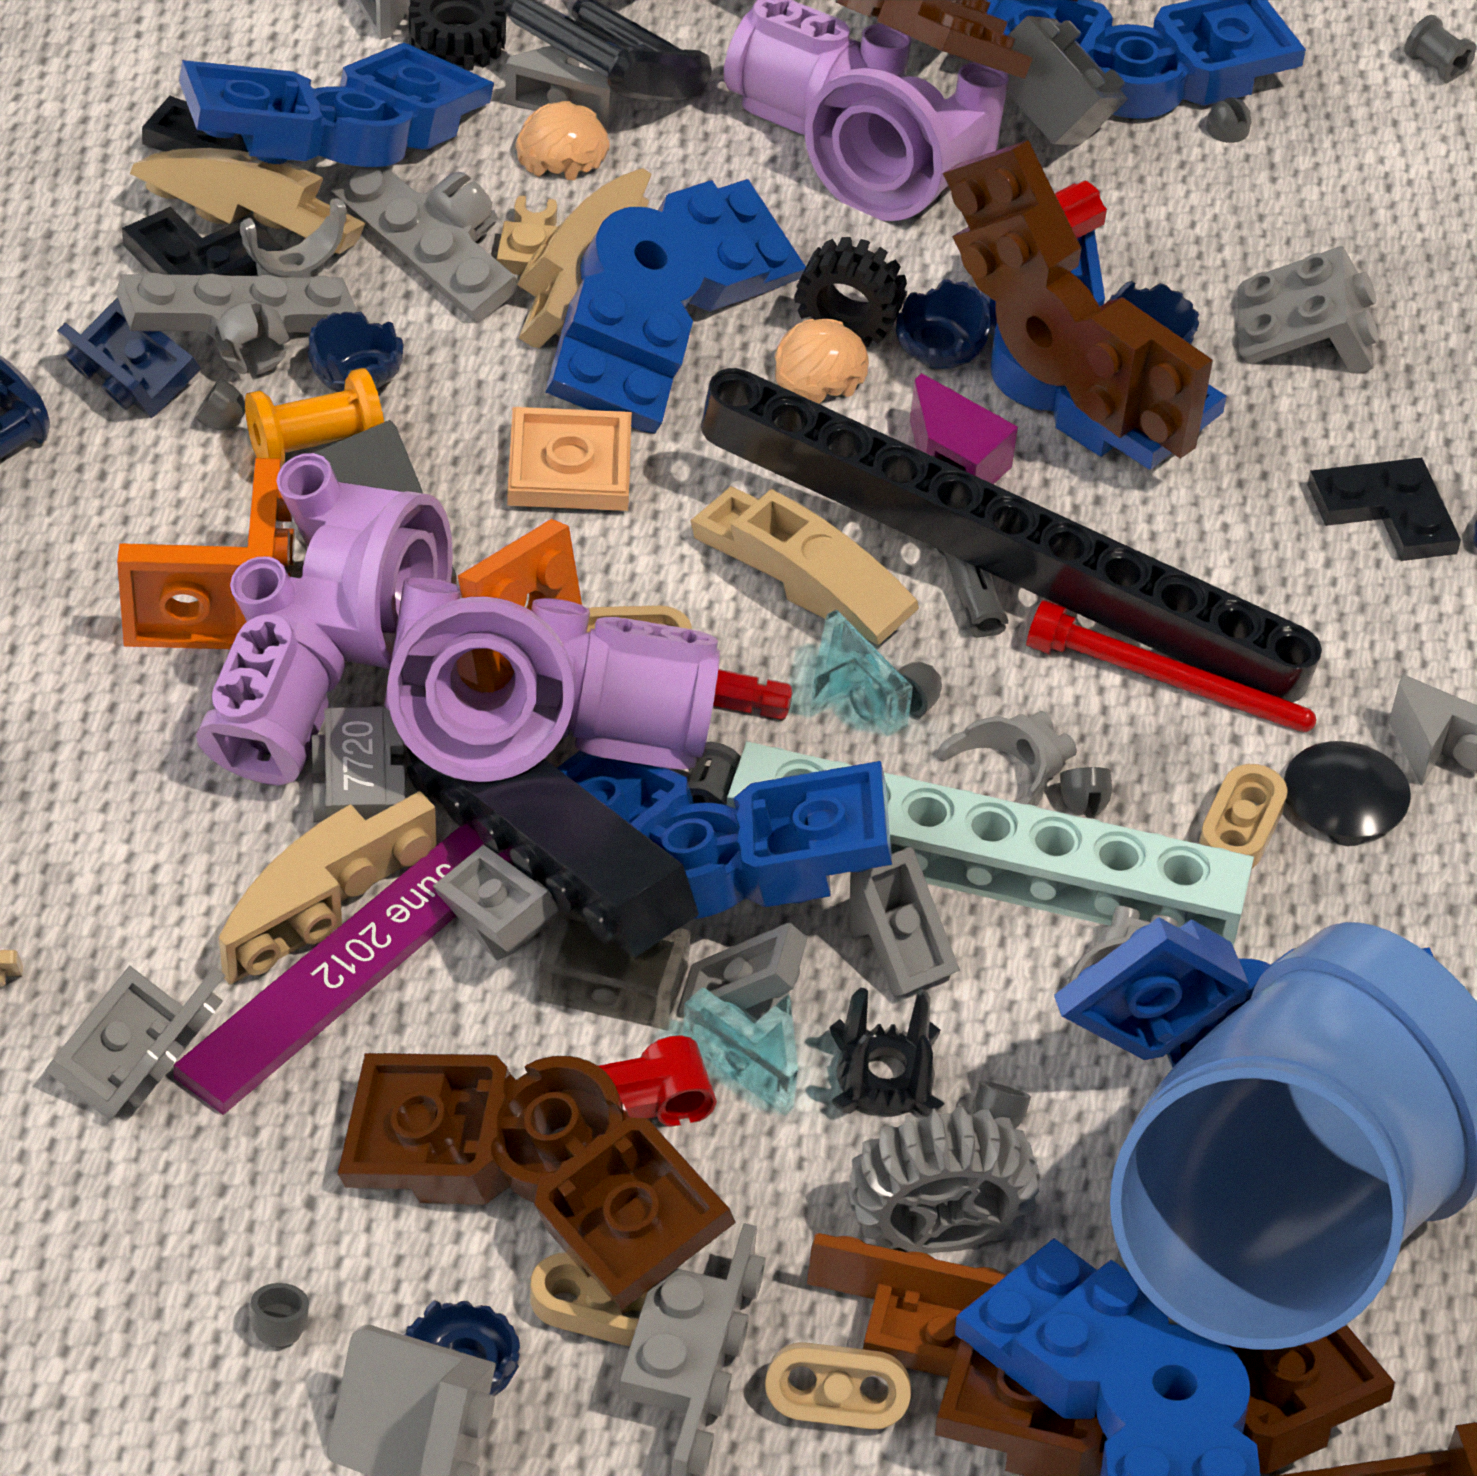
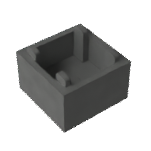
(1064, 85)

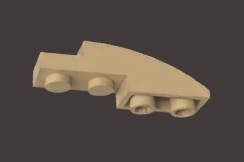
(233, 183)
(555, 267)
(810, 556)
(303, 887)

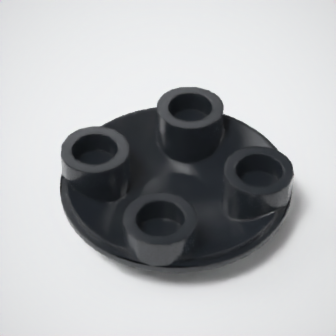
(1347, 791)

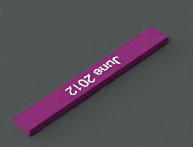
(325, 980)

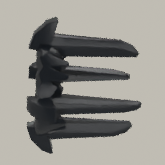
(912, 1048)

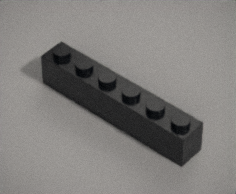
(574, 848)

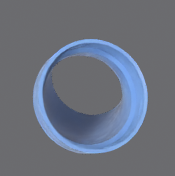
(1303, 1143)

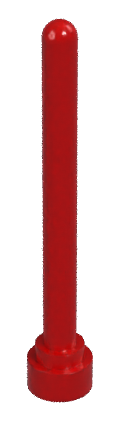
(1059, 631)

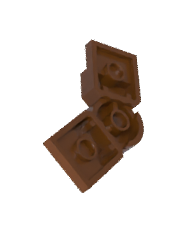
(952, 27)
(1109, 357)
(471, 1130)
(1289, 1414)

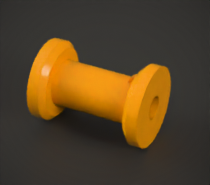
(312, 420)

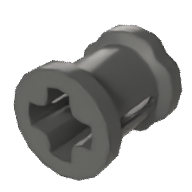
(1440, 48)
(713, 782)

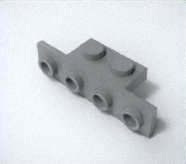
(683, 1345)

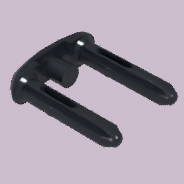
(624, 52)

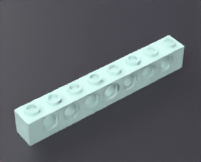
(1038, 853)

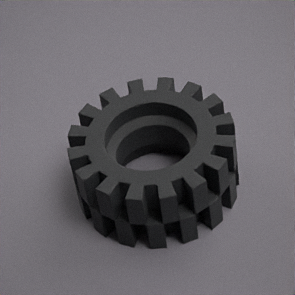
(460, 45)
(857, 269)

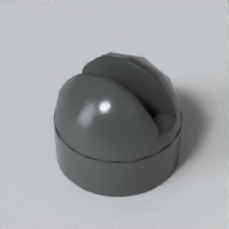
(1224, 118)
(222, 407)
(925, 684)
(1086, 786)
(1001, 1101)
(279, 1314)

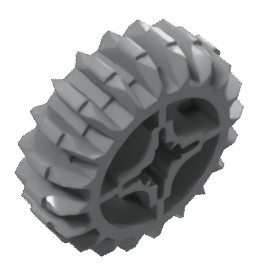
(944, 1182)

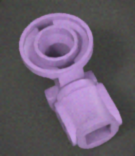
(865, 124)
(306, 627)
(621, 688)

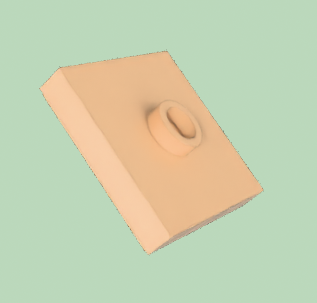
(569, 458)

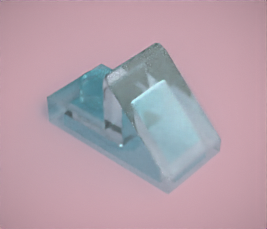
(857, 671)
(753, 1054)

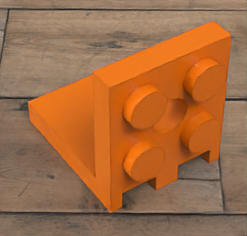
(533, 564)
(157, 572)

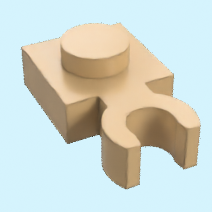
(525, 234)

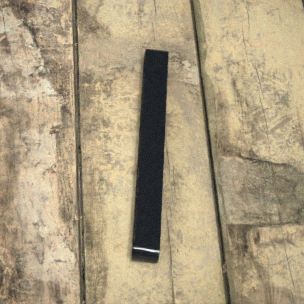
(1008, 535)

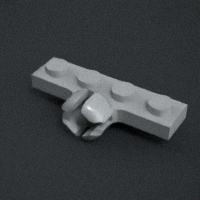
(434, 233)
(240, 312)

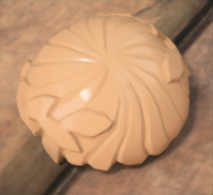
(562, 140)
(821, 360)

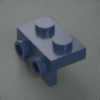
(136, 365)

